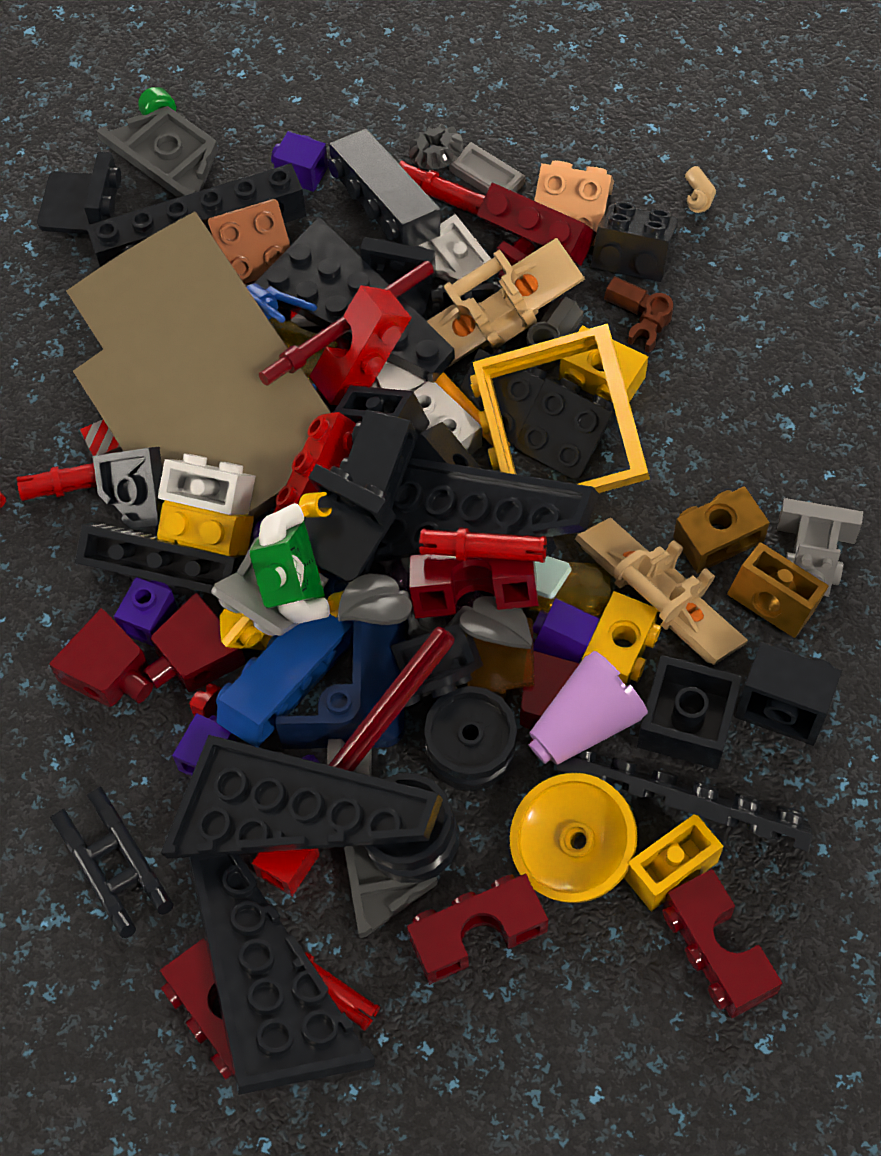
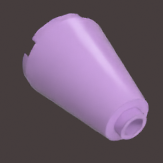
(586, 711)

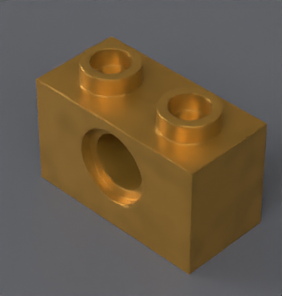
(709, 546)
(777, 589)

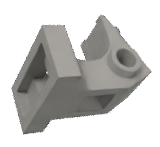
(817, 534)

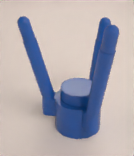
(268, 302)

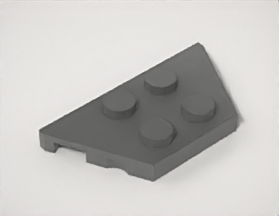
(165, 149)
(376, 895)

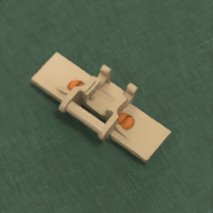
(510, 310)
(664, 588)

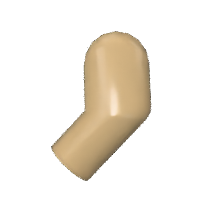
(703, 190)

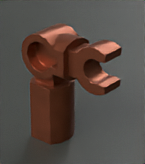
(655, 309)

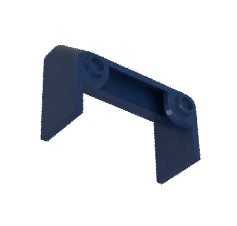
(346, 705)

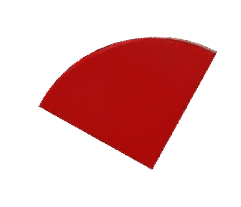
(205, 702)

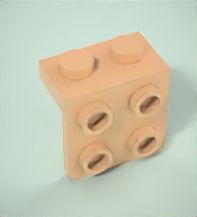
(575, 191)

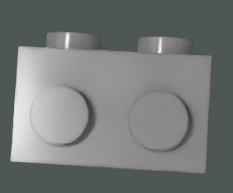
(242, 595)

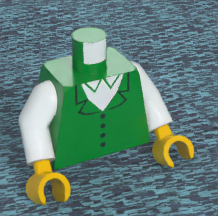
(287, 565)

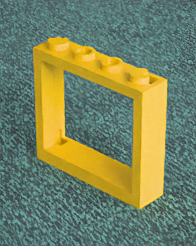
(549, 351)

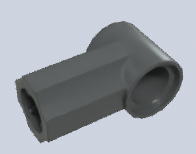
(558, 321)

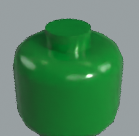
(154, 99)

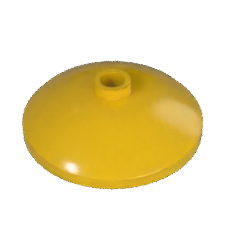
(546, 831)

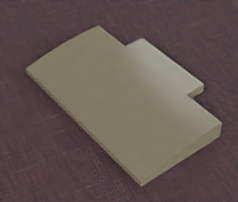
(187, 360)

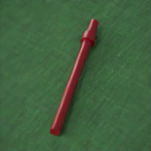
(295, 357)

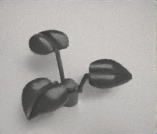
(379, 601)

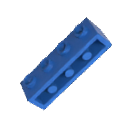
(281, 677)

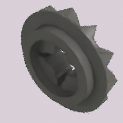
(435, 156)

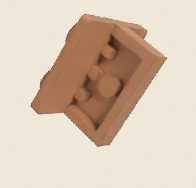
(251, 238)

